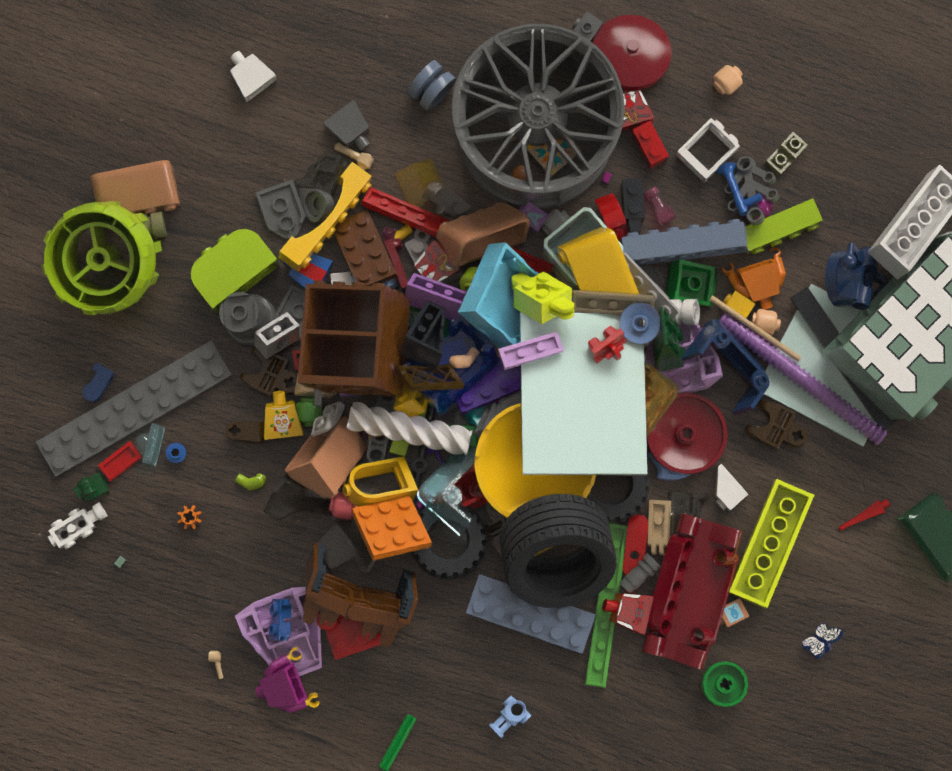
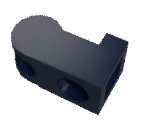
(96, 389)

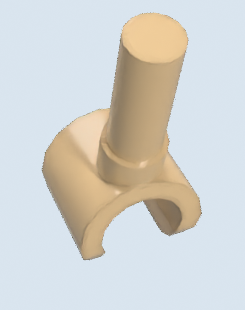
(215, 656)

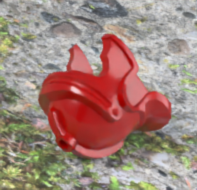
(470, 490)

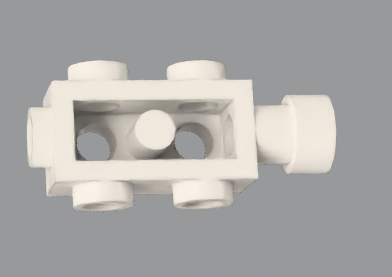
(72, 526)

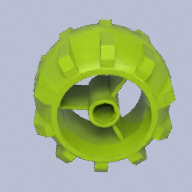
(64, 270)

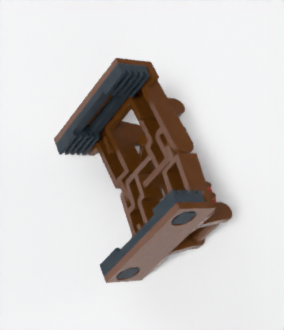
(376, 609)

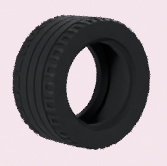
(553, 522)

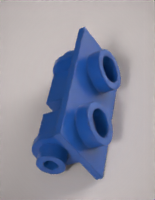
(278, 628)

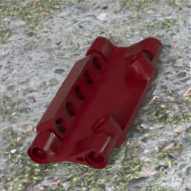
(692, 590)

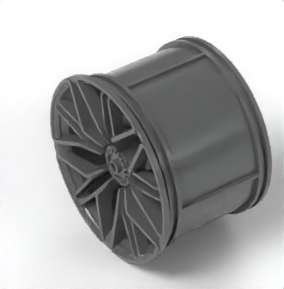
(537, 111)

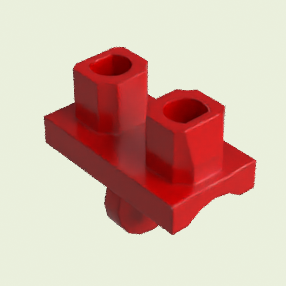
(609, 347)

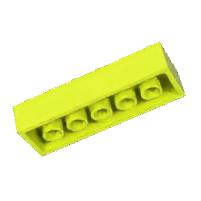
(770, 543)

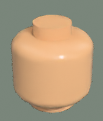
(727, 79)
(766, 320)

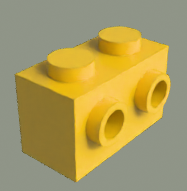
(411, 403)

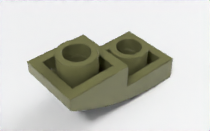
(786, 154)

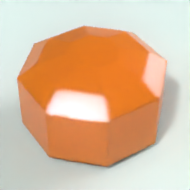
(519, 172)

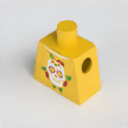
(281, 418)

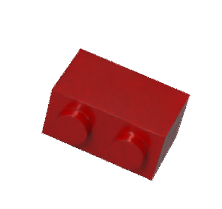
(649, 144)

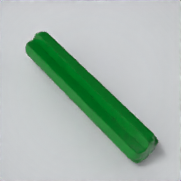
(397, 742)

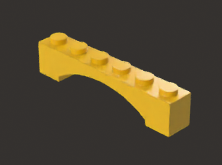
(299, 250)

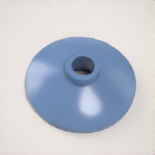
(630, 323)

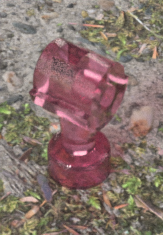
(662, 212)

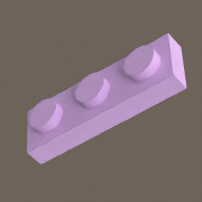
(530, 350)

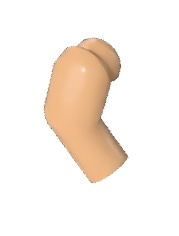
(464, 361)

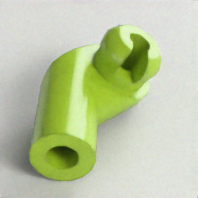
(251, 483)

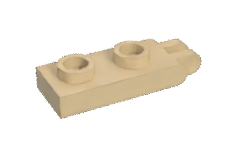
(659, 525)

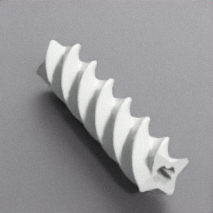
(412, 429)

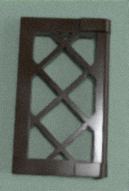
(437, 384)

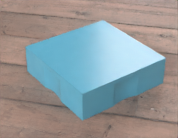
(490, 296)

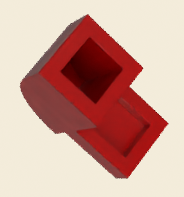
(612, 215)

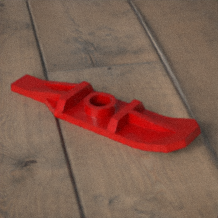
(635, 542)

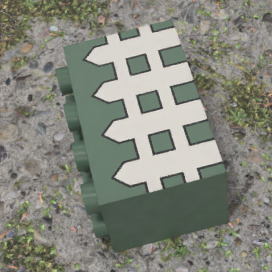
(904, 340)

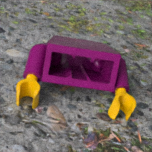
(283, 685)

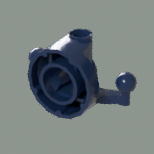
(851, 277)

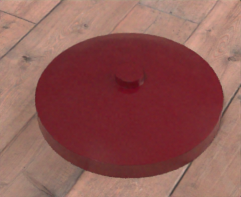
(635, 49)
(689, 435)

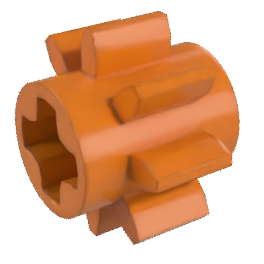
(188, 511)

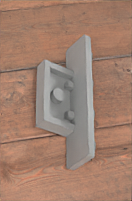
(647, 286)

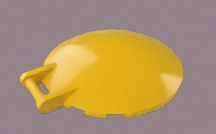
(500, 467)

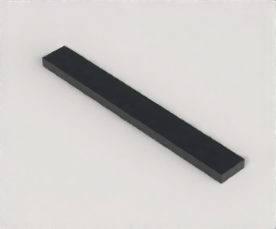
(825, 333)

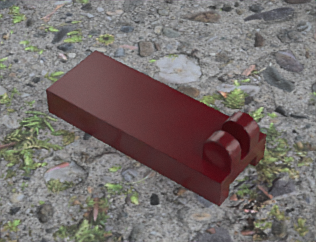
(392, 247)

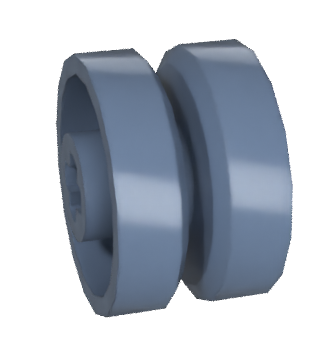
(431, 85)

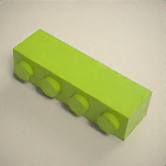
(783, 225)

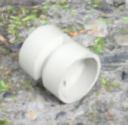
(689, 311)

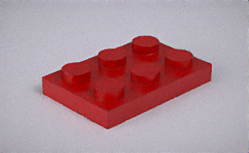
(345, 638)

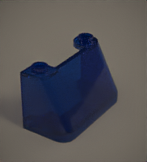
(458, 342)

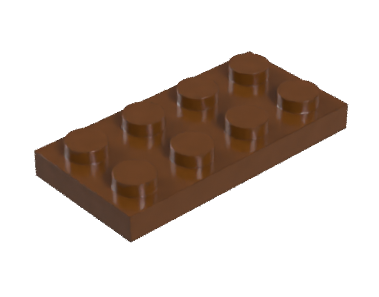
(364, 249)

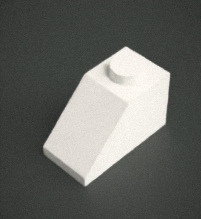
(727, 489)

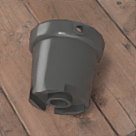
(245, 314)

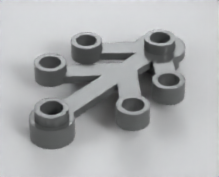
(751, 187)

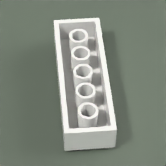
(915, 224)

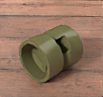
(156, 225)

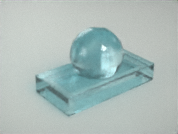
(150, 444)

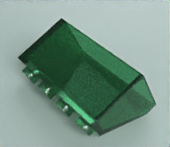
(932, 530)

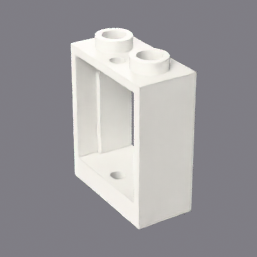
(693, 164)

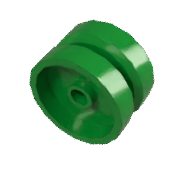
(736, 684)

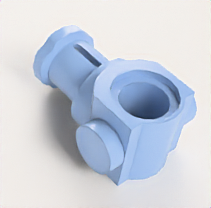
(507, 715)

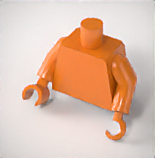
(759, 279)

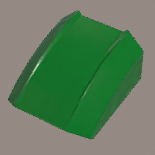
(691, 281)

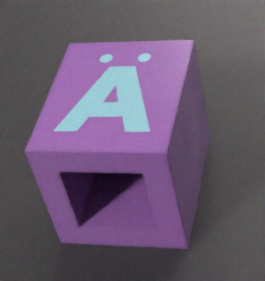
(535, 216)

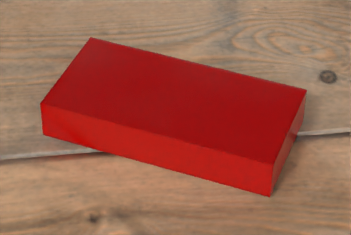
(120, 461)

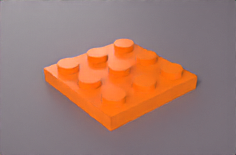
(391, 527)

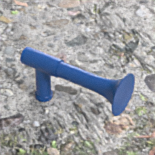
(727, 170)

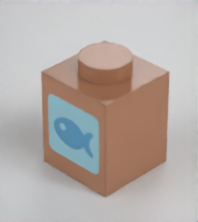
(733, 613)

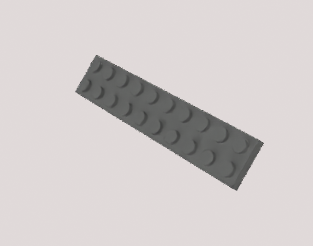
(133, 408)

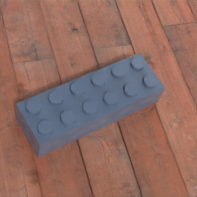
(686, 243)
(559, 626)

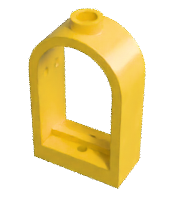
(396, 465)

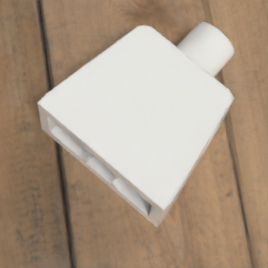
(251, 75)

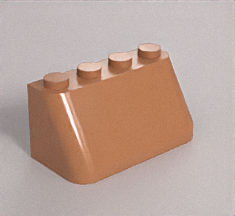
(139, 187)
(470, 234)
(327, 459)

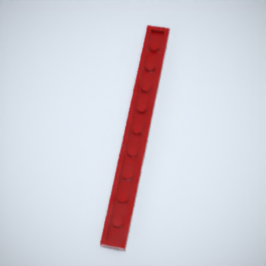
(428, 222)

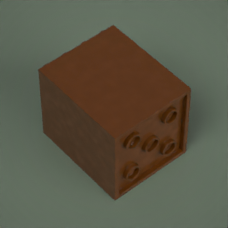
(353, 338)

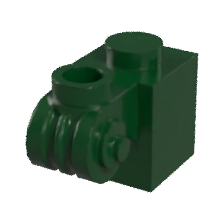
(91, 488)

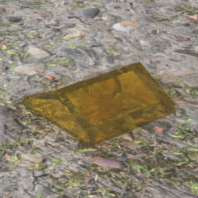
(416, 179)

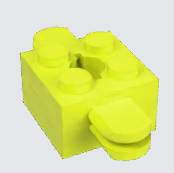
(542, 297)

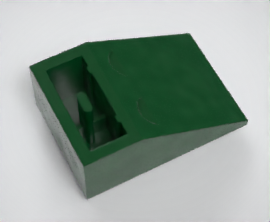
(667, 343)

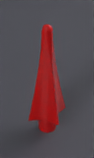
(875, 509)

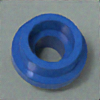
(182, 453)

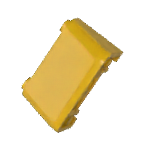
(598, 262)

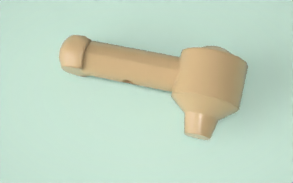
(363, 160)

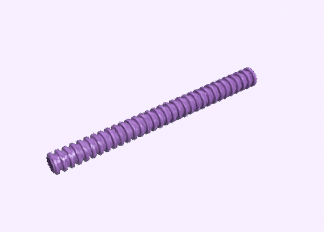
(804, 380)

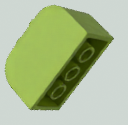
(232, 266)

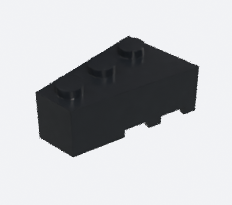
(426, 336)

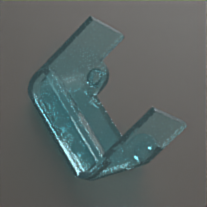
(442, 495)

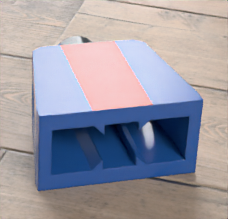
(315, 271)

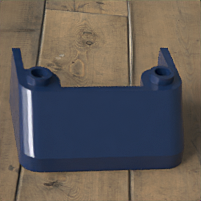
(735, 352)

